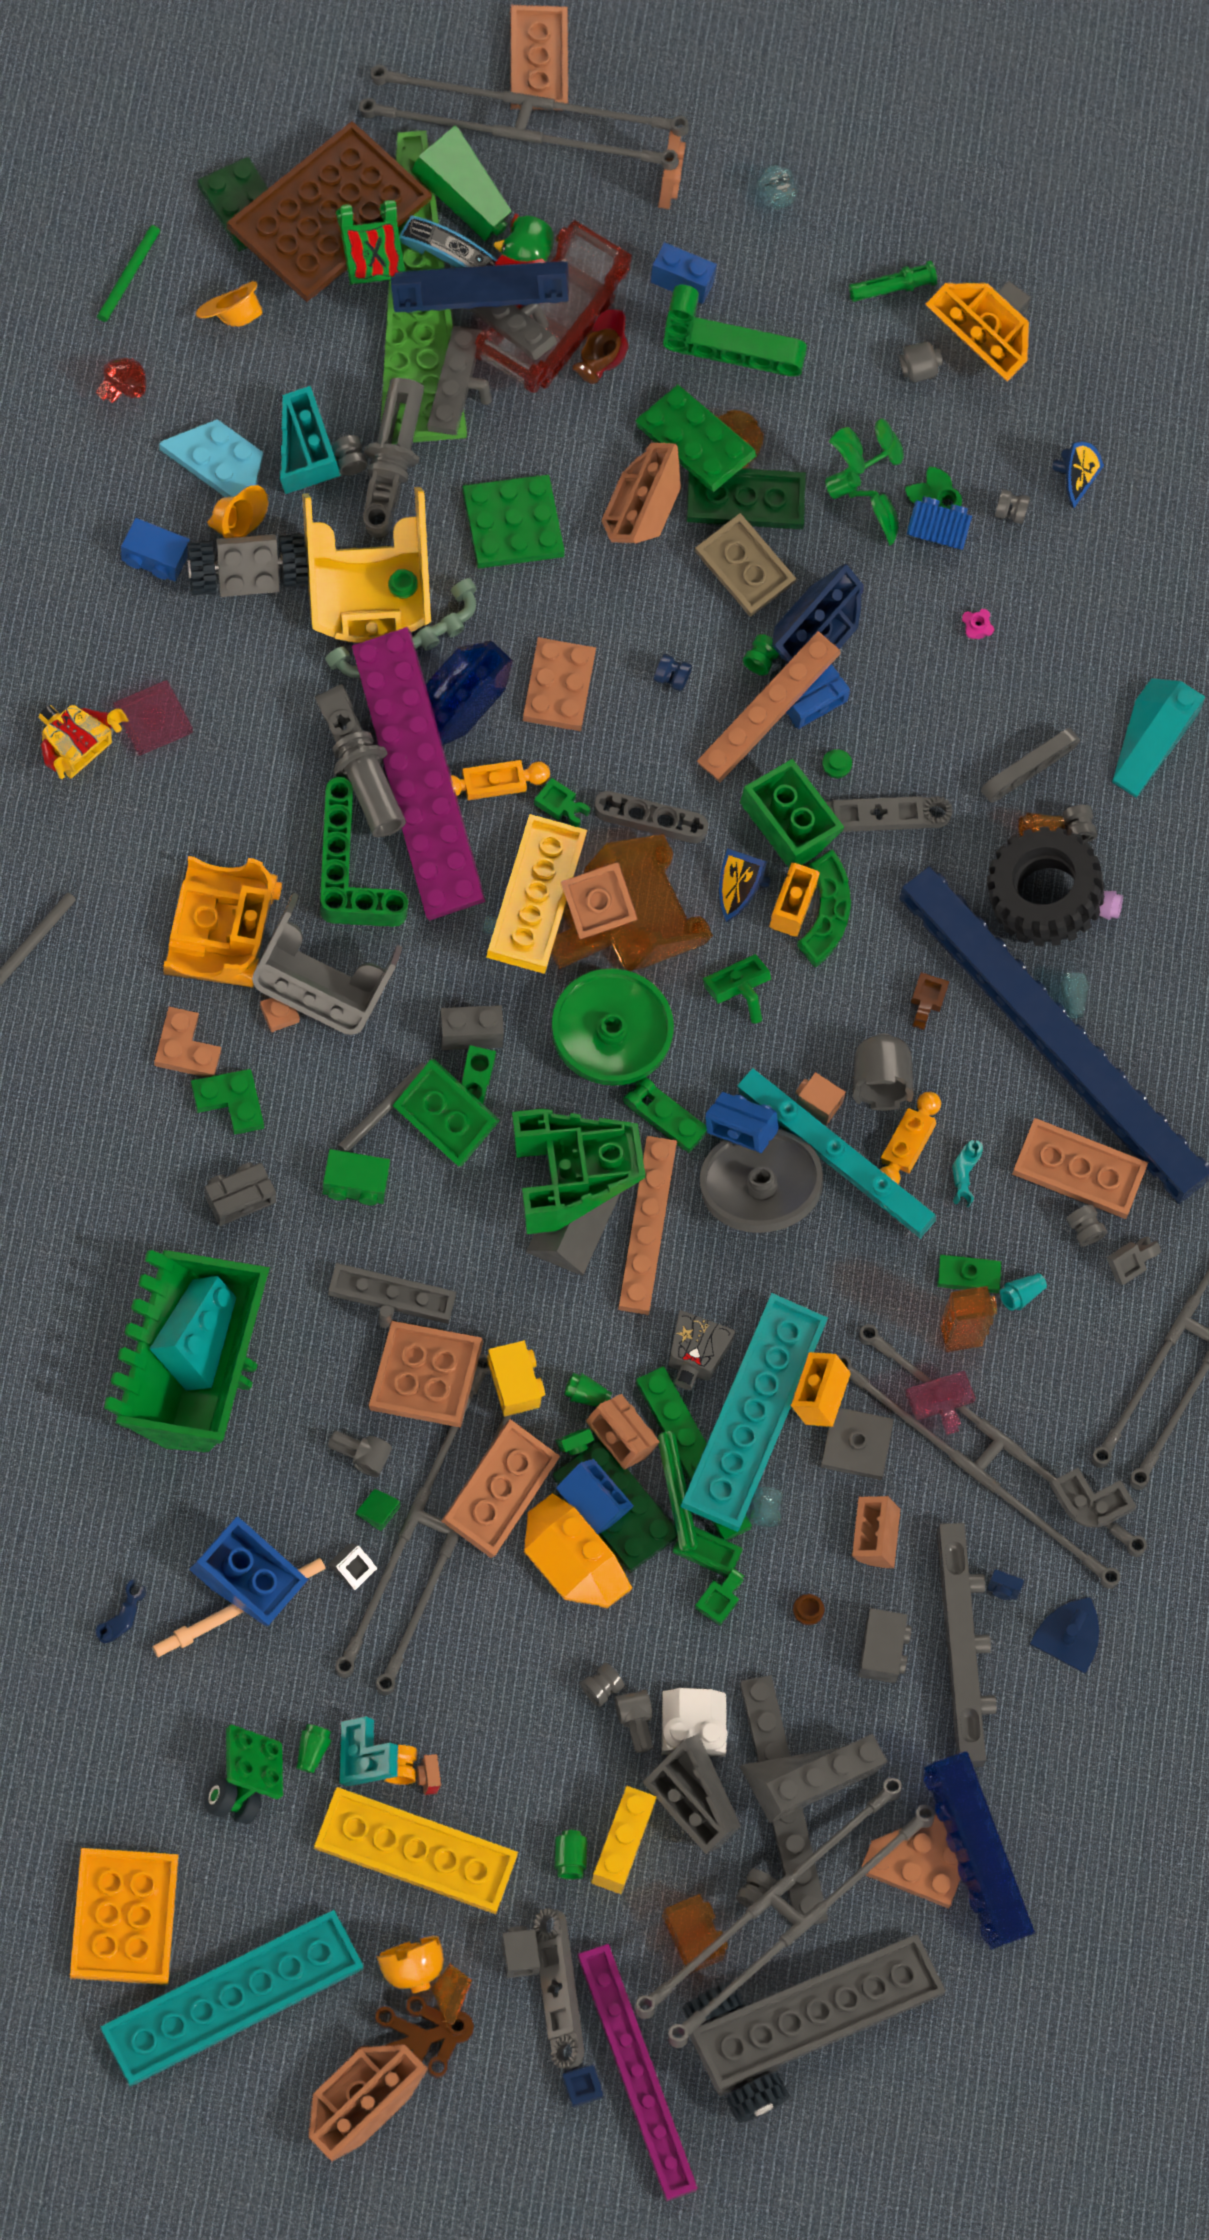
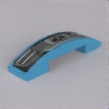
(444, 244)

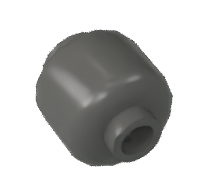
(920, 361)

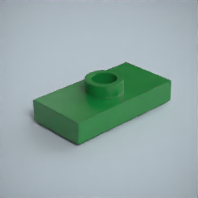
(968, 1273)

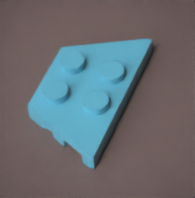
(216, 457)

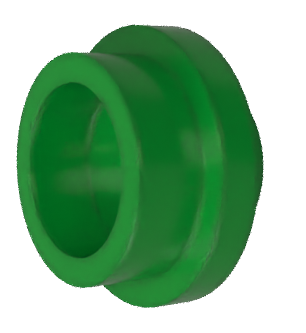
(403, 583)
(837, 763)

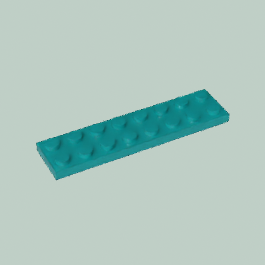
(753, 1413)
(231, 1998)

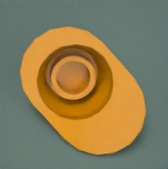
(234, 307)
(241, 513)

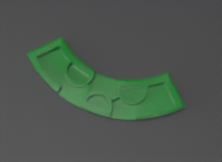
(833, 911)

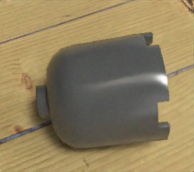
(883, 1072)

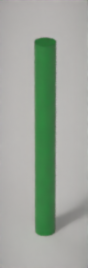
(128, 273)

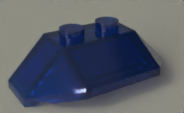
(467, 687)

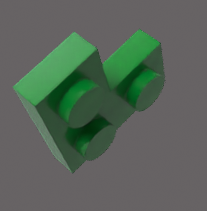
(233, 1091)

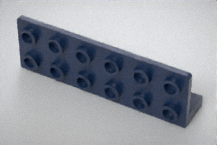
(480, 286)

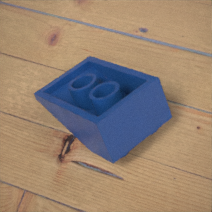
(248, 1572)

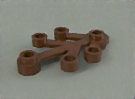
(421, 2039)

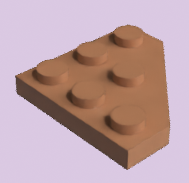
(919, 1865)

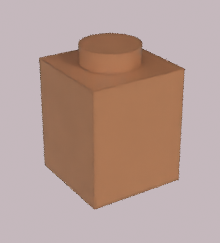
(820, 1098)

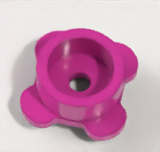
(974, 631)

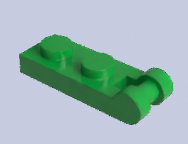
(666, 1115)

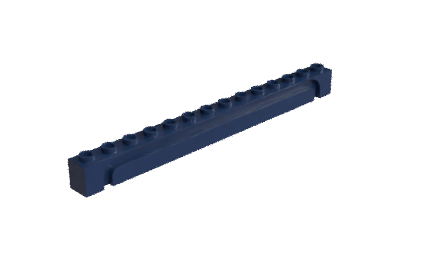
(1055, 1034)

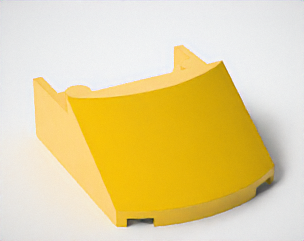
(351, 585)

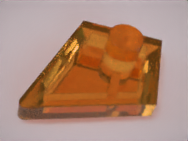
(451, 1991)

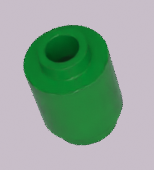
(570, 1855)

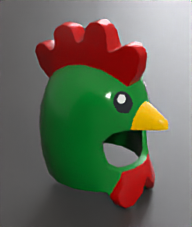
(529, 242)

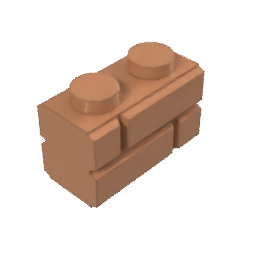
(622, 1431)

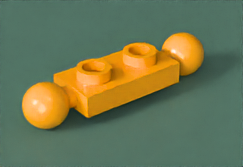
(499, 779)
(910, 1136)

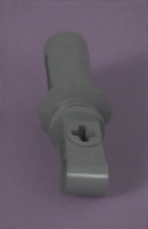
(391, 461)
(360, 763)

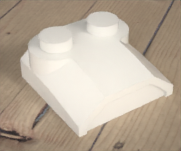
(692, 1713)

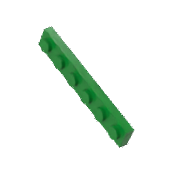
(674, 1416)

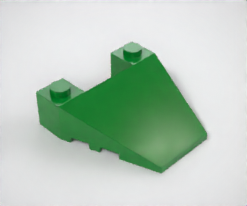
(585, 1160)

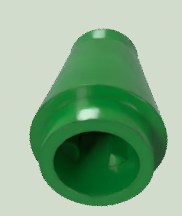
(586, 1391)
(312, 1747)

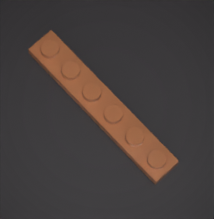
(769, 707)
(647, 1226)

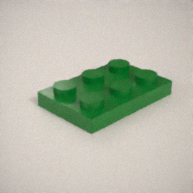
(446, 1112)

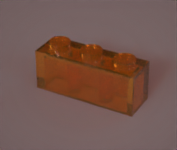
(967, 1318)

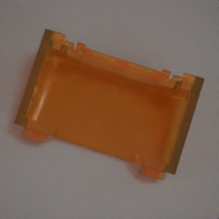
(661, 923)

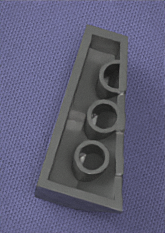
(802, 1779)

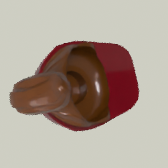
(604, 346)

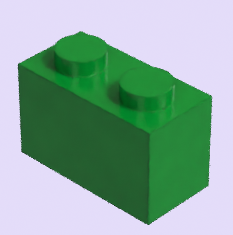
(356, 1177)

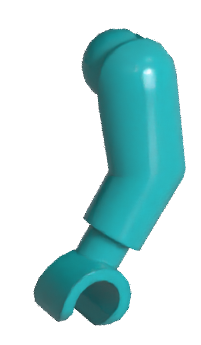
(961, 1168)

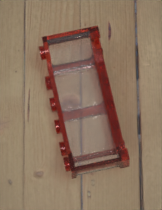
(594, 273)

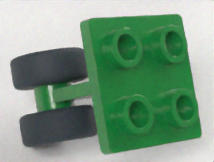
(252, 1769)

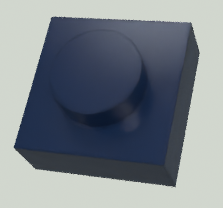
(1005, 1585)
(582, 2086)

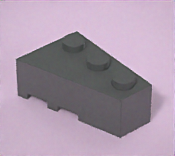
(694, 1794)

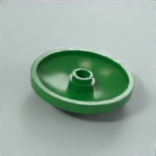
(612, 1027)

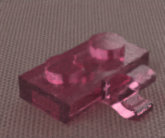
(942, 1398)

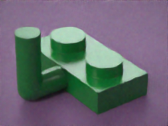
(737, 980)

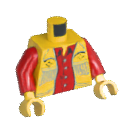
(76, 736)

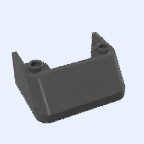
(316, 987)

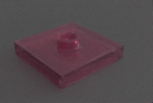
(153, 717)

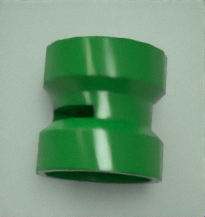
(760, 657)

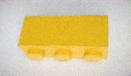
(623, 1840)

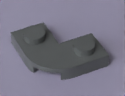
(1090, 1508)

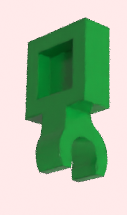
(719, 1600)

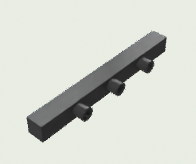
(963, 1643)

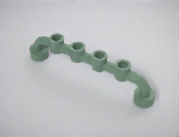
(427, 636)

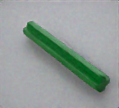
(677, 1491)

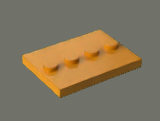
(124, 1916)

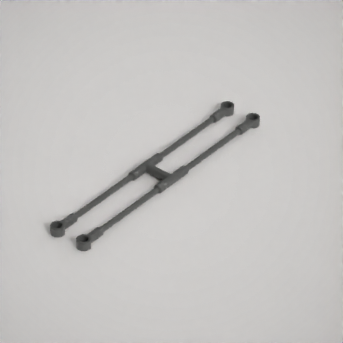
(527, 103)
(1182, 1322)
(976, 1469)
(415, 1516)
(773, 1898)

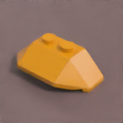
(984, 324)
(573, 1555)

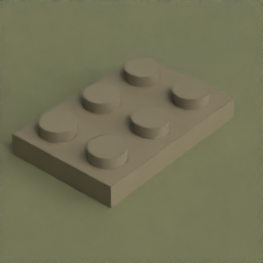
(745, 565)

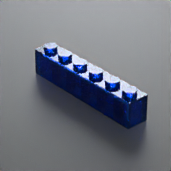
(978, 1850)

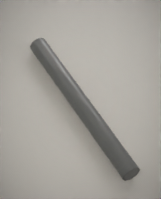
(36, 936)
(378, 1113)

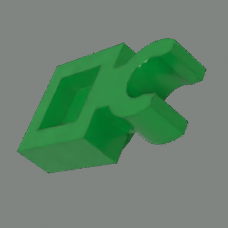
(558, 800)

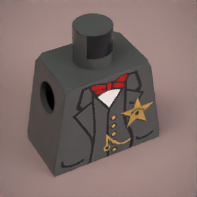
(698, 1348)

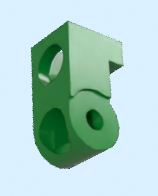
(478, 1071)

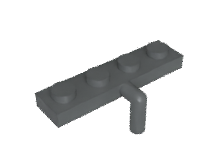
(520, 328)
(456, 381)
(391, 1294)

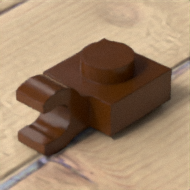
(929, 996)

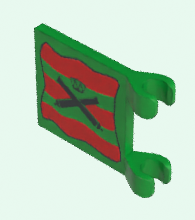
(371, 249)

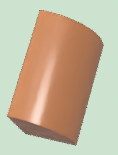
(876, 1531)

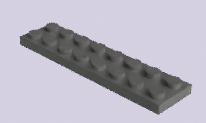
(817, 2012)

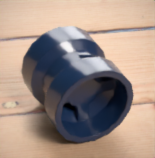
(673, 672)

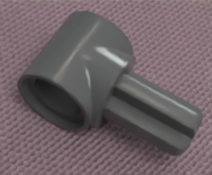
(368, 1454)
(634, 1712)

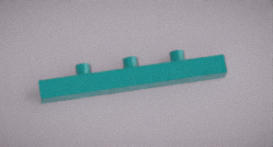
(839, 1154)

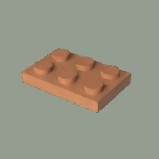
(559, 684)

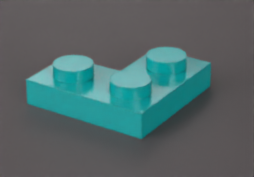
(360, 1759)

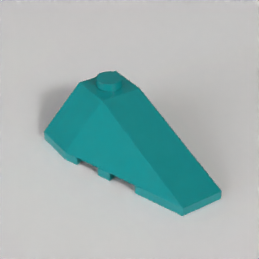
(1155, 727)

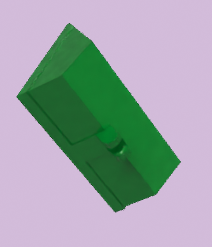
(152, 1397)

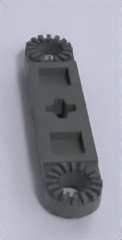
(898, 813)
(561, 2008)

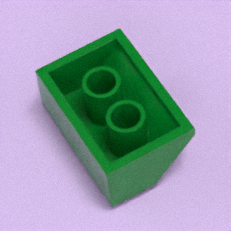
(790, 813)

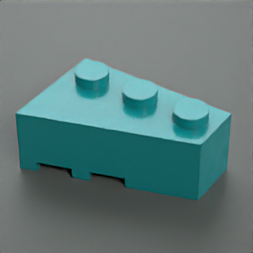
(305, 443)
(196, 1333)

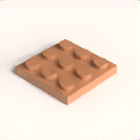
(426, 1374)

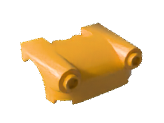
(221, 922)

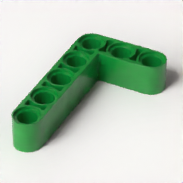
(728, 342)
(339, 864)

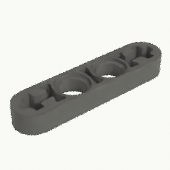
(1030, 765)
(649, 821)

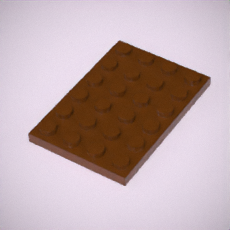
(296, 220)

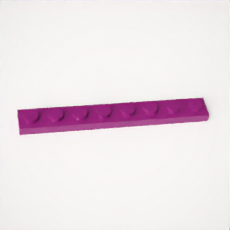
(637, 2072)

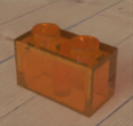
(693, 1930)

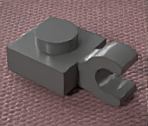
(1129, 1260)

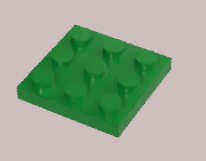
(513, 521)

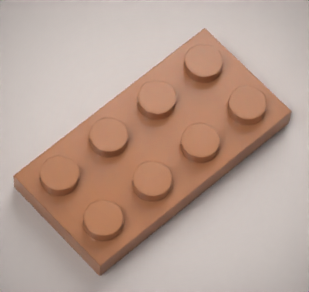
(539, 52)
(1080, 1168)
(500, 1488)

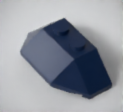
(826, 607)

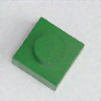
(575, 1441)

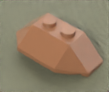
(644, 495)
(362, 2097)

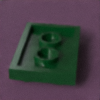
(231, 191)

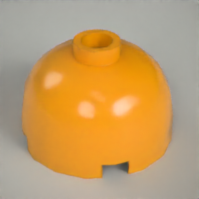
(412, 1964)

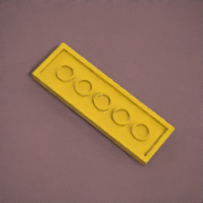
(535, 894)
(416, 1850)

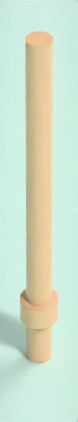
(184, 1636)

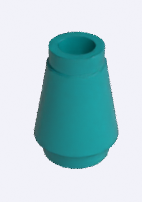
(1022, 1291)

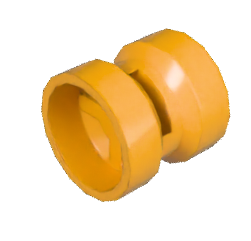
(405, 1773)

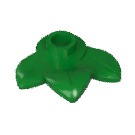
(937, 487)

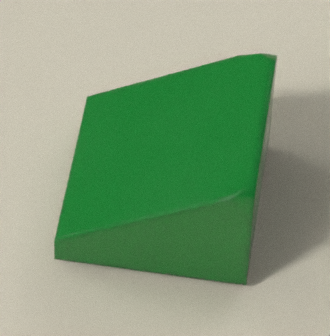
(378, 1509)

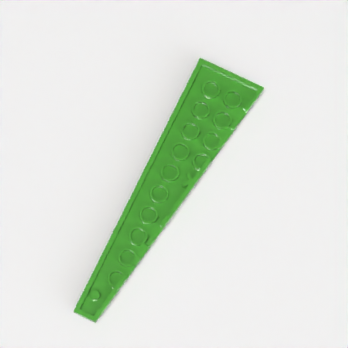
(417, 339)

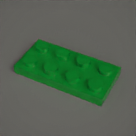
(703, 441)

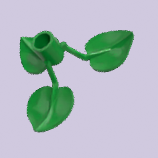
(848, 480)

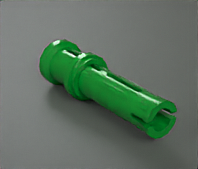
(906, 279)

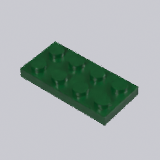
(761, 496)
(643, 1528)

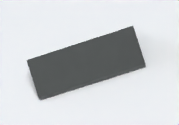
(575, 1243)

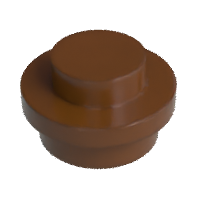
(808, 1609)

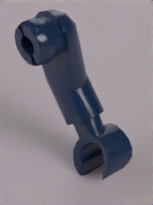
(121, 1623)

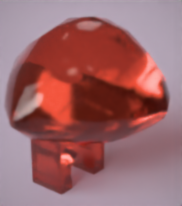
(124, 377)

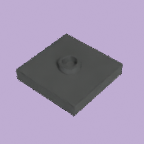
(858, 1444)

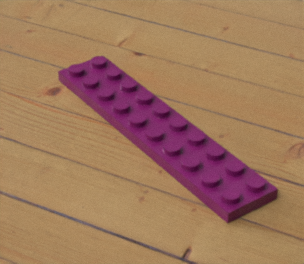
(418, 773)

